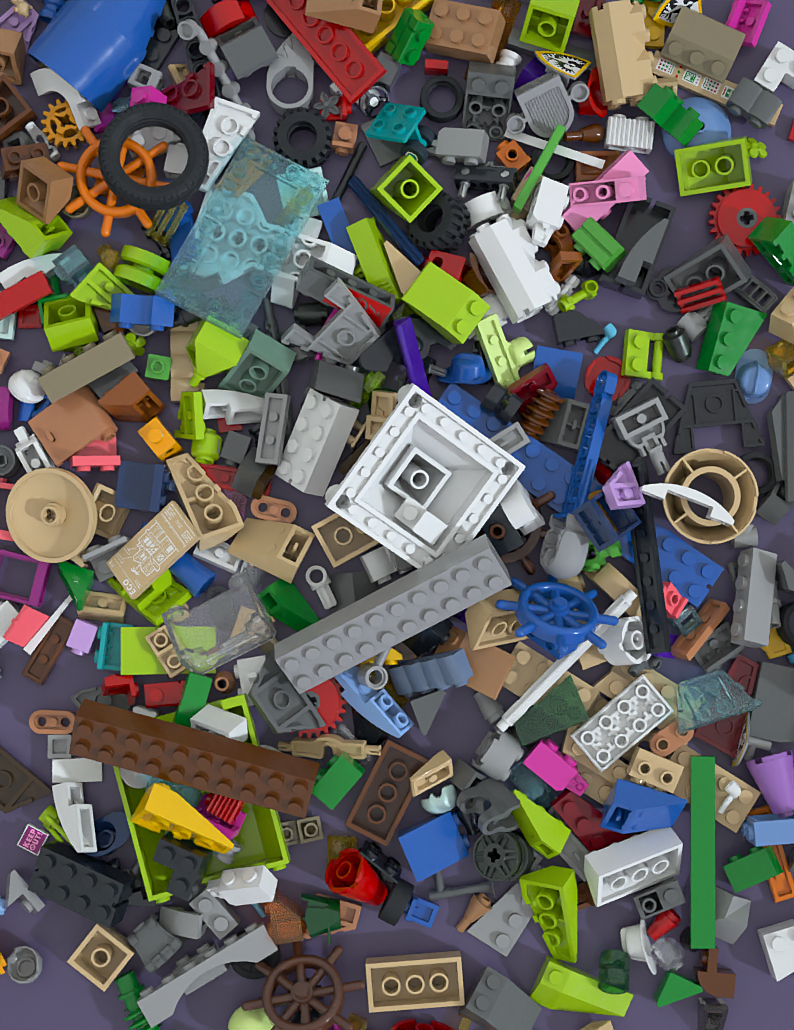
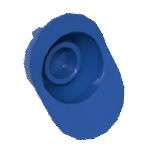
(466, 369)

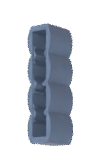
(431, 672)

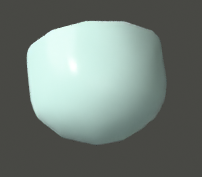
(442, 803)

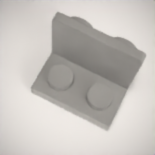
(100, 554)

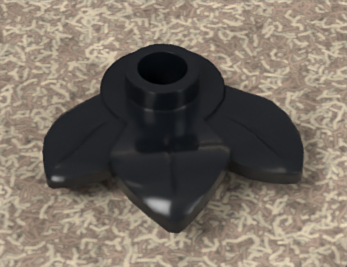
(666, 297)

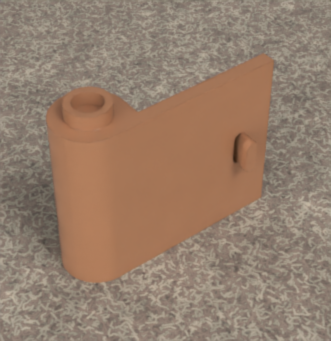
(73, 423)

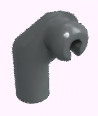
(652, 663)

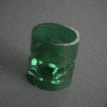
(614, 971)

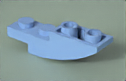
(374, 705)

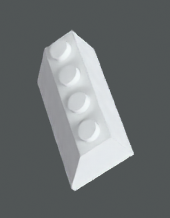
(632, 864)

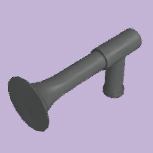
(449, 892)

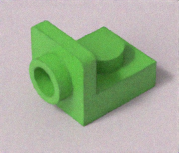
(158, 367)

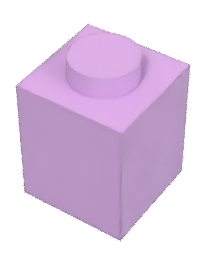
(83, 637)

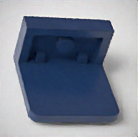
(142, 486)

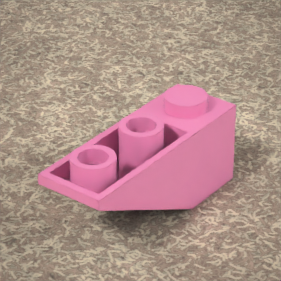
(607, 191)

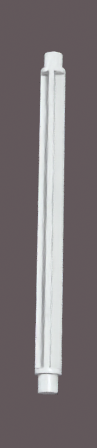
(560, 666)

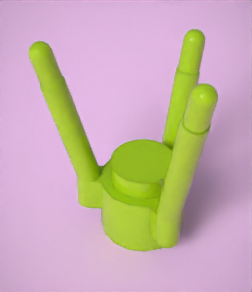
(51, 822)

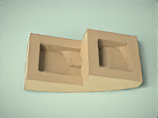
(381, 407)

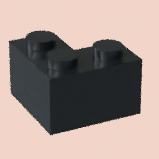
(187, 862)

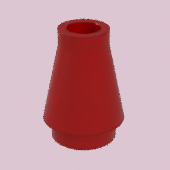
(663, 923)

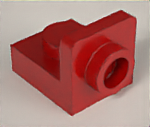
(344, 107)

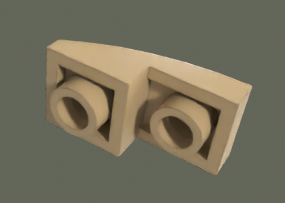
(164, 650)

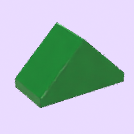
(77, 582)
(675, 988)

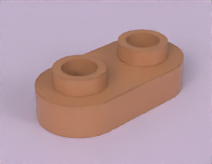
(274, 509)
(53, 721)
(672, 738)

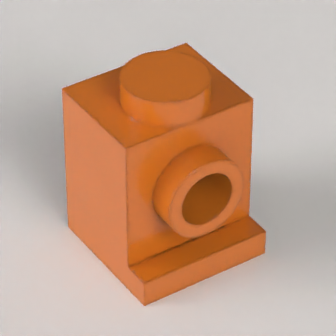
(521, 160)

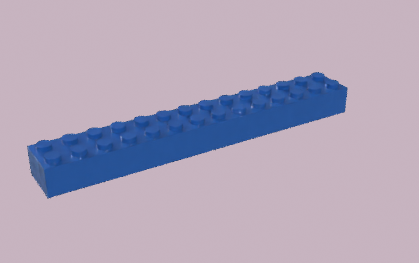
(547, 471)

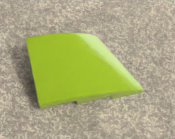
(156, 598)

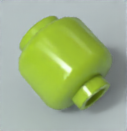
(207, 449)

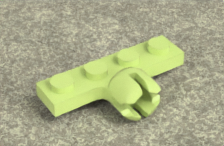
(502, 356)

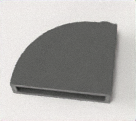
(776, 692)

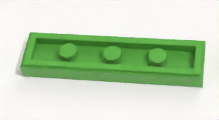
(538, 169)

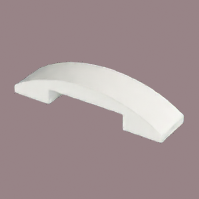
(715, 512)

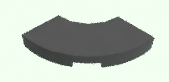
(95, 694)

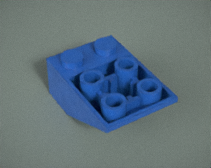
(639, 808)

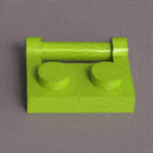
(636, 355)

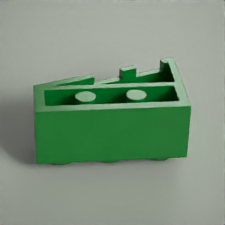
(727, 337)

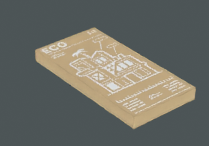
(153, 550)

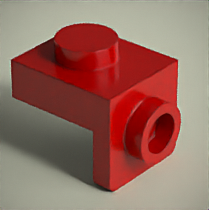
(118, 684)

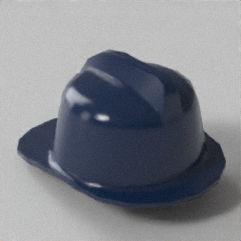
(110, 833)

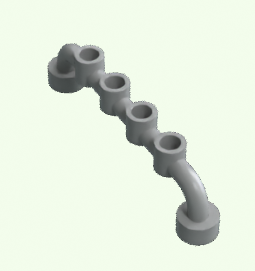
(188, 30)

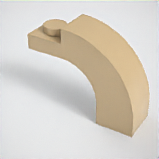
(614, 585)

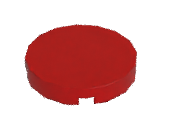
(612, 365)

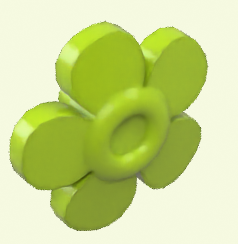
(756, 149)
(136, 343)

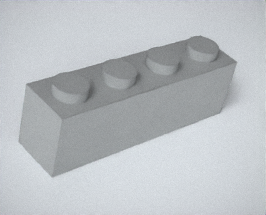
(753, 598)

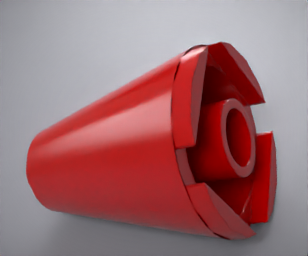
(355, 878)

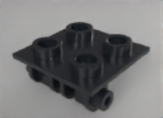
(389, 867)

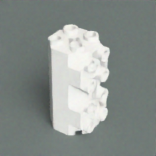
(512, 269)

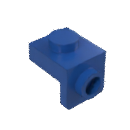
(421, 911)

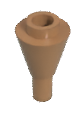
(477, 907)

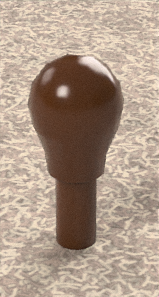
(592, 133)

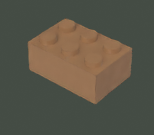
(465, 31)

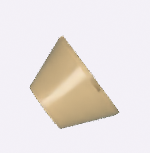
(738, 491)

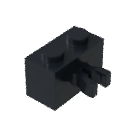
(429, 638)

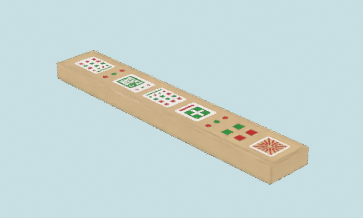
(697, 82)

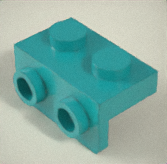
(109, 653)

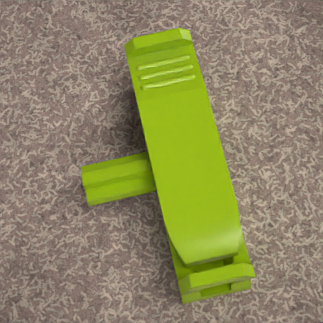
(373, 258)

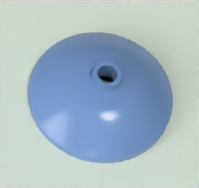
(715, 125)

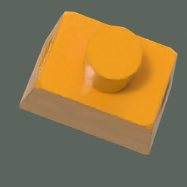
(160, 439)

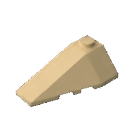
(203, 502)

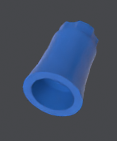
(193, 574)

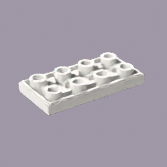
(621, 723)

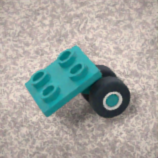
(399, 125)

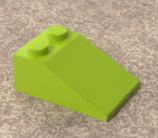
(713, 166)
(445, 303)

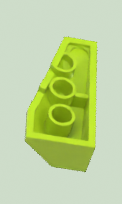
(571, 989)

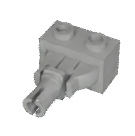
(642, 428)

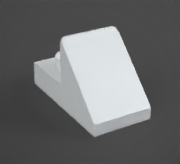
(420, 520)

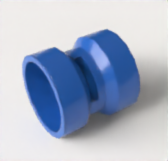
(50, 9)

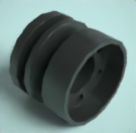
(514, 860)

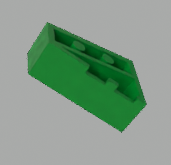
(776, 243)

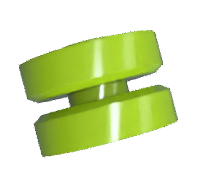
(141, 269)

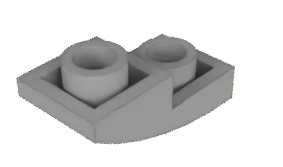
(181, 922)

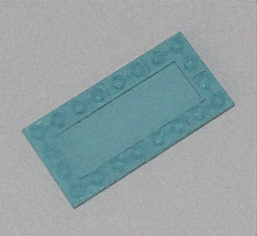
(242, 237)

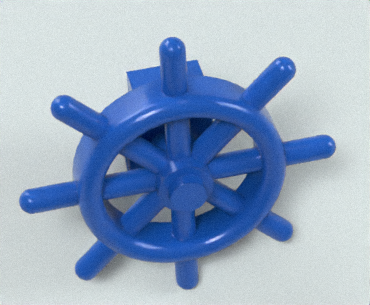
(554, 622)

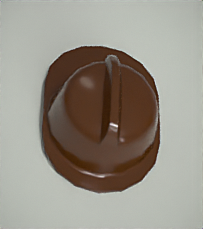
(476, 278)

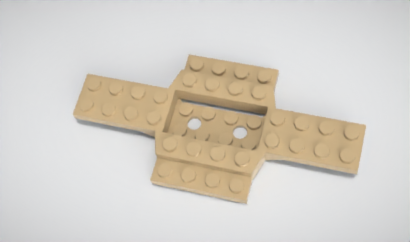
(531, 666)

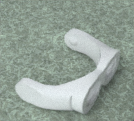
(35, 133)

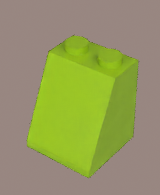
(406, 188)

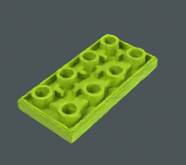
(137, 655)

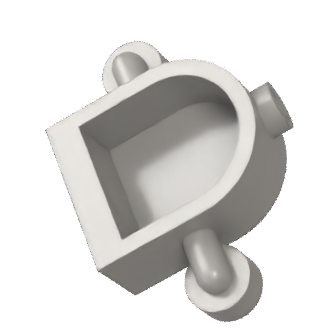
(546, 105)

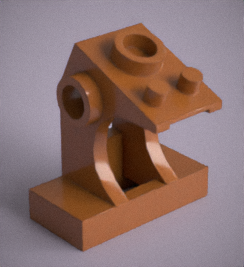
(563, 256)

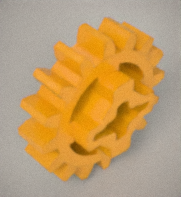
(63, 133)

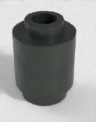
(311, 313)
(677, 344)

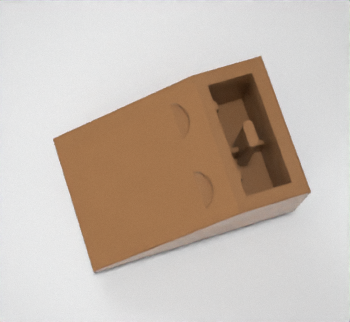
(351, 13)

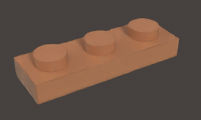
(711, 615)

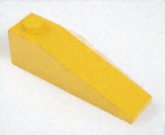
(169, 811)

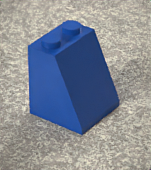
(433, 844)

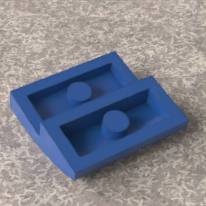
(564, 366)

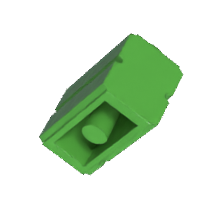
(599, 245)

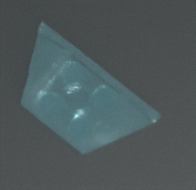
(710, 700)

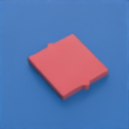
(25, 626)

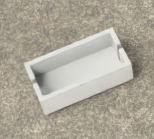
(316, 442)

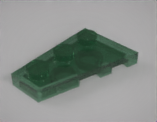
(553, 714)

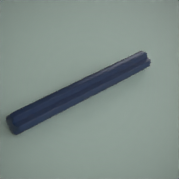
(386, 221)

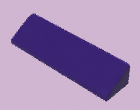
(411, 354)

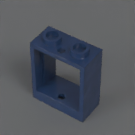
(597, 525)

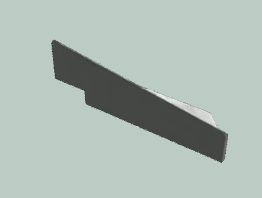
(781, 433)

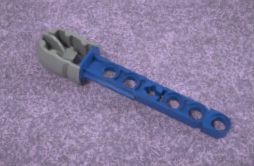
(566, 542)

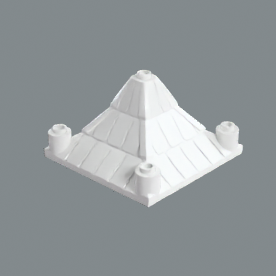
(434, 461)

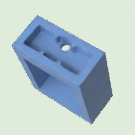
(768, 829)

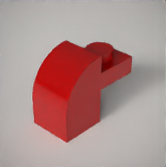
(226, 16)

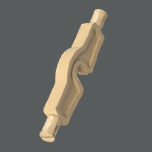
(317, 747)

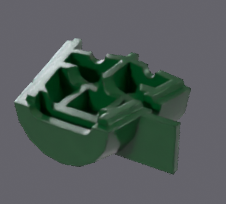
(321, 915)

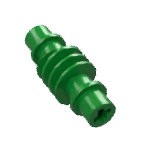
(129, 992)

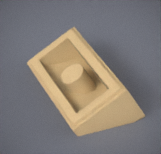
(104, 608)

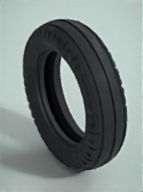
(153, 115)

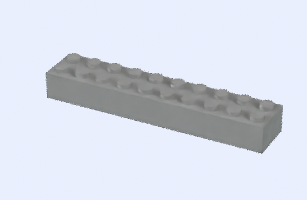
(392, 614)

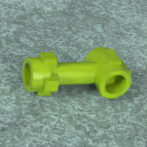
(588, 291)

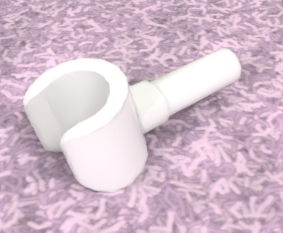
(734, 791)

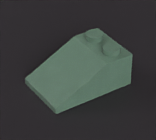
(260, 366)

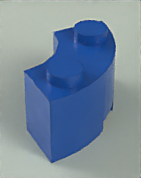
(141, 310)

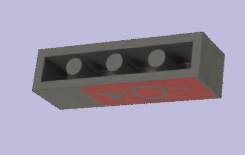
(319, 275)

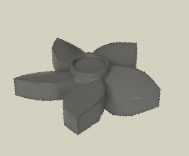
(327, 105)

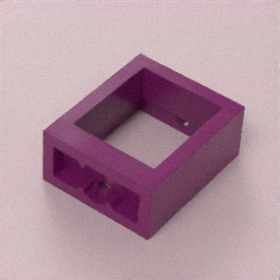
(40, 581)

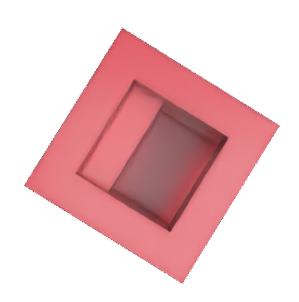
(673, 600)

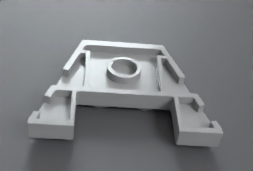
(344, 334)

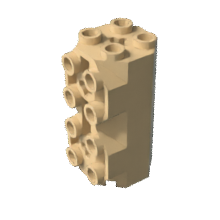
(621, 53)

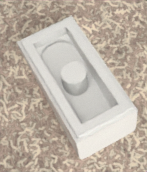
(76, 770)

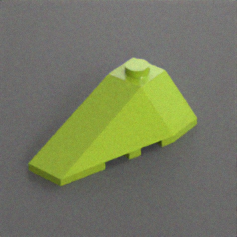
(554, 903)

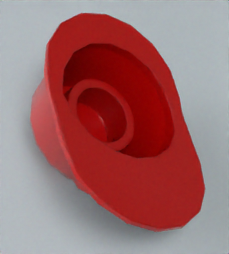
(593, 104)

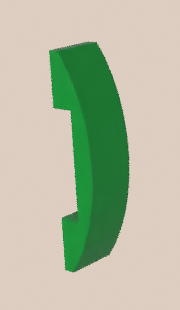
(193, 698)

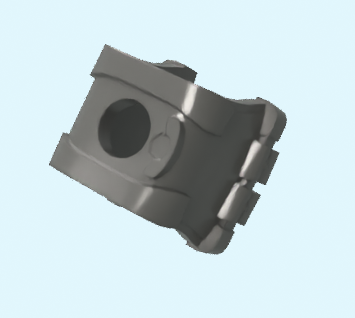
(155, 943)

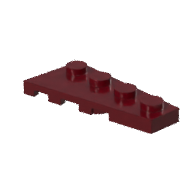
(586, 821)

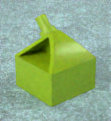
(549, 23)
(70, 325)
(213, 351)

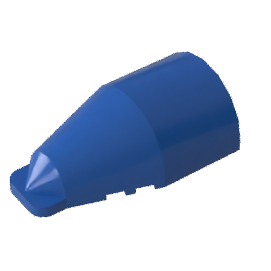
(97, 44)

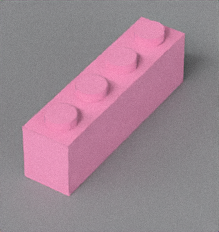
(624, 166)

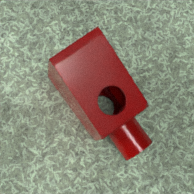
(451, 264)

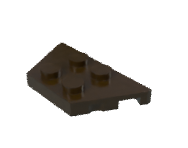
(18, 783)

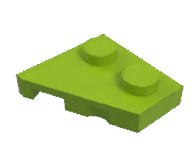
(191, 416)

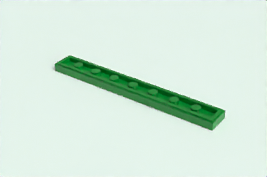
(702, 851)

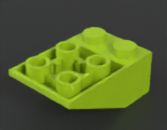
(29, 232)

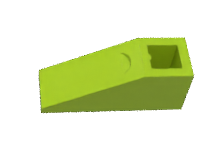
(540, 828)

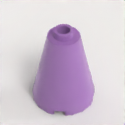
(775, 781)

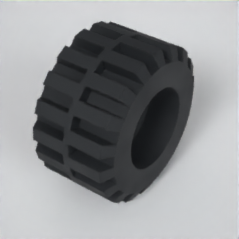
(303, 121)
(450, 231)

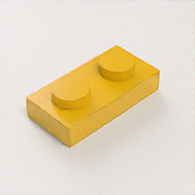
(656, 29)

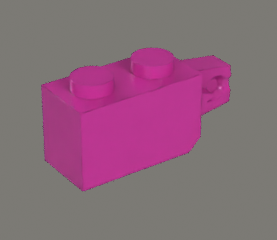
(554, 767)

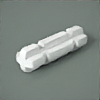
(571, 282)

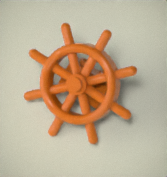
(87, 196)

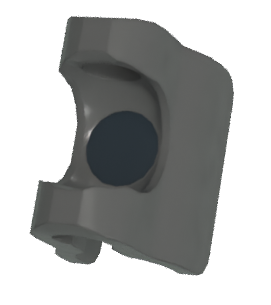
(494, 804)

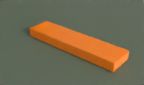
(781, 885)

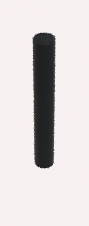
(350, 170)

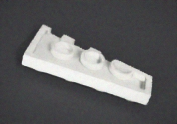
(224, 132)

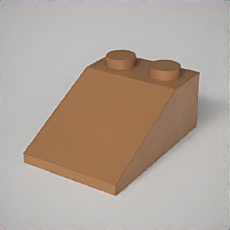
(488, 664)

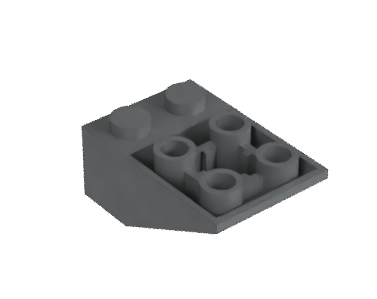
(488, 98)

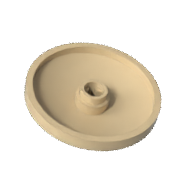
(51, 514)

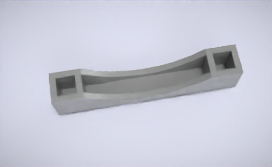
(250, 946)

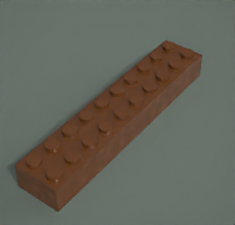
(193, 758)

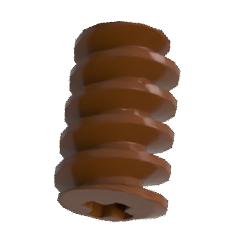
(540, 412)

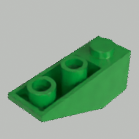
(288, 605)

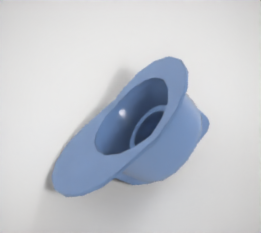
(754, 375)

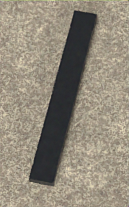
(649, 572)

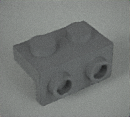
(717, 649)

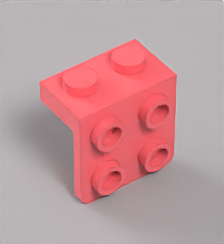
(96, 455)

